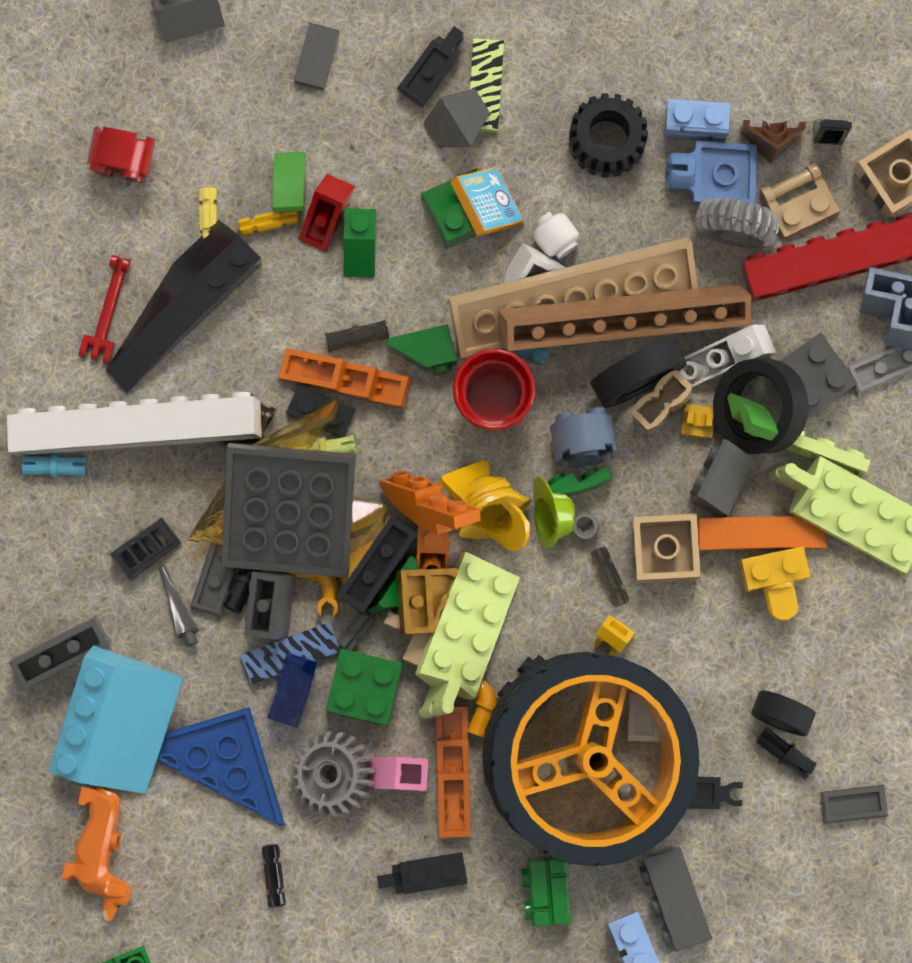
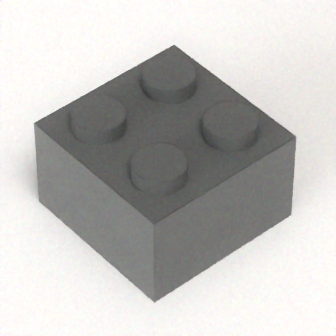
(821, 373)

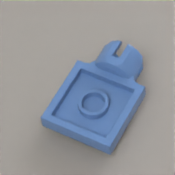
(714, 171)

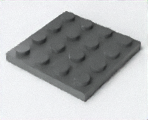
(288, 510)

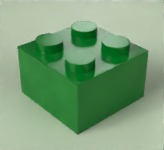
(364, 687)

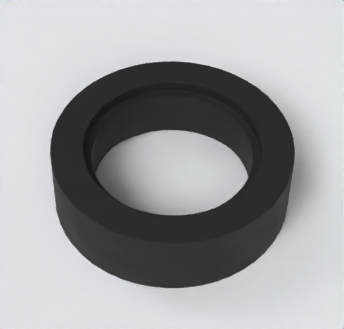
(637, 372)
(793, 399)

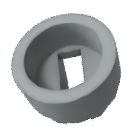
(582, 520)

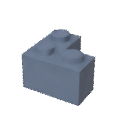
(890, 296)

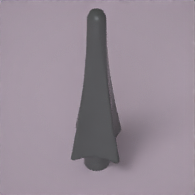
(183, 622)

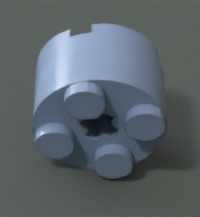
(583, 438)

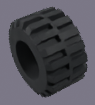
(611, 110)

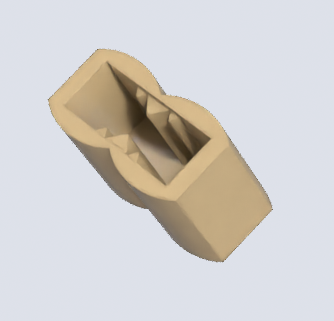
(655, 407)

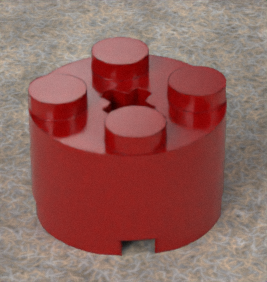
(120, 152)

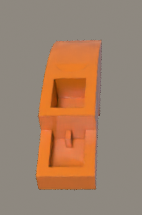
(425, 503)

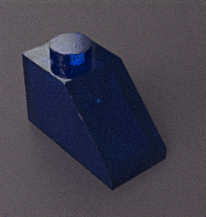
(291, 690)

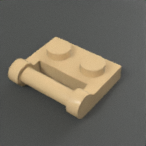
(805, 209)

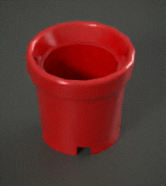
(494, 389)

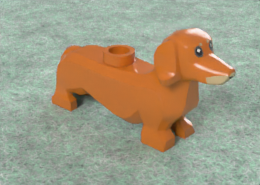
(95, 850)

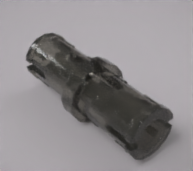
(357, 335)

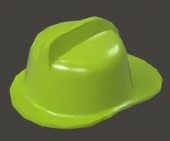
(552, 513)

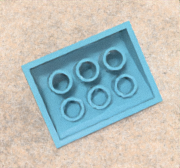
(115, 722)

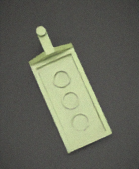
(850, 510)
(465, 634)

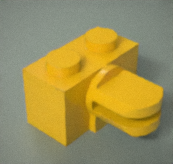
(776, 576)

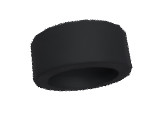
(783, 713)

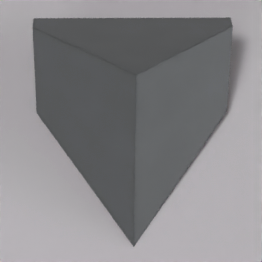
(457, 119)

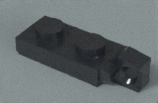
(431, 68)
(426, 874)

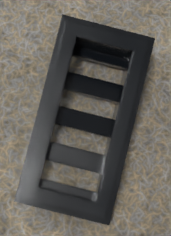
(830, 131)
(142, 565)

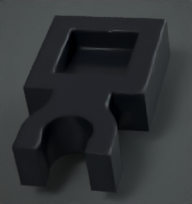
(710, 793)

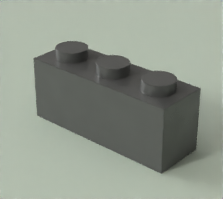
(58, 652)
(675, 899)

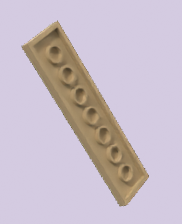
(636, 272)

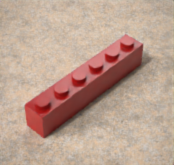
(828, 259)

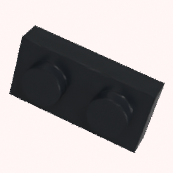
(307, 400)

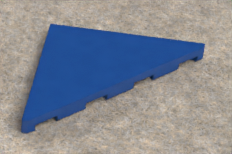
(227, 759)

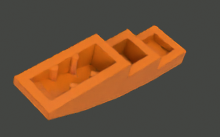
(345, 378)
(758, 534)
(453, 773)

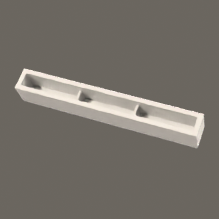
(134, 425)

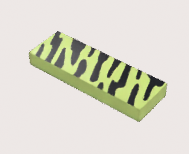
(487, 77)

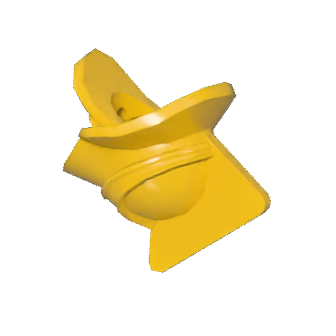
(498, 503)

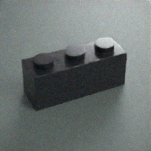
(377, 565)

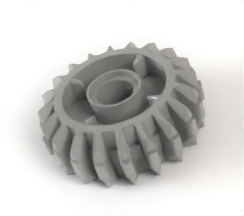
(737, 223)
(351, 774)

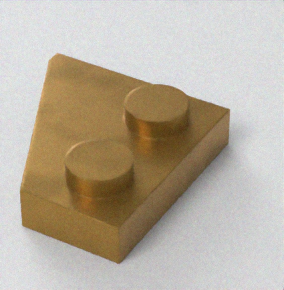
(422, 598)

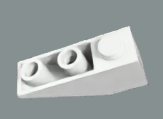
(719, 356)

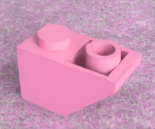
(399, 774)

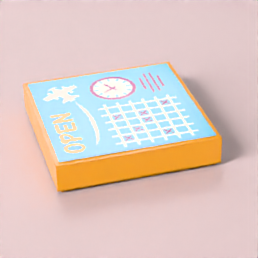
(487, 201)

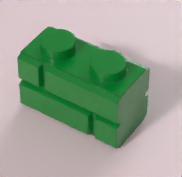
(547, 892)

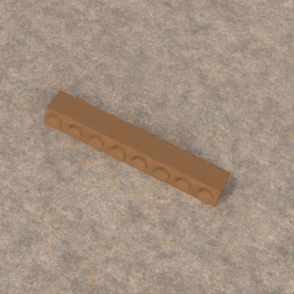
(624, 317)

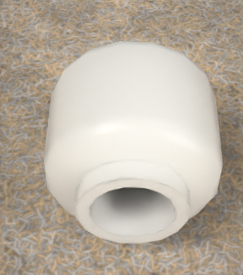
(556, 235)

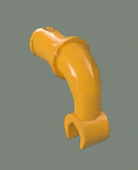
(329, 591)
(485, 704)

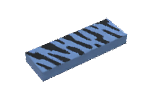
(311, 644)

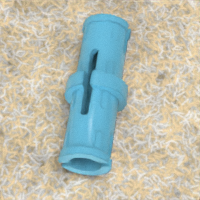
(54, 465)

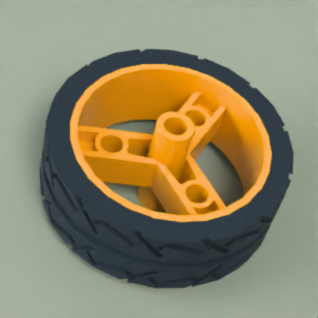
(649, 814)

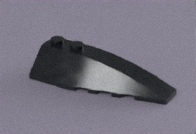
(184, 298)

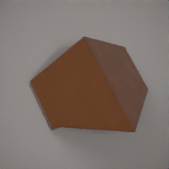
(772, 138)

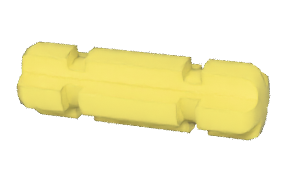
(208, 210)

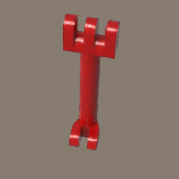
(120, 267)

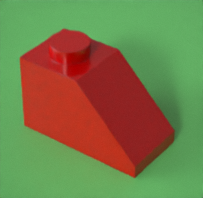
(326, 212)

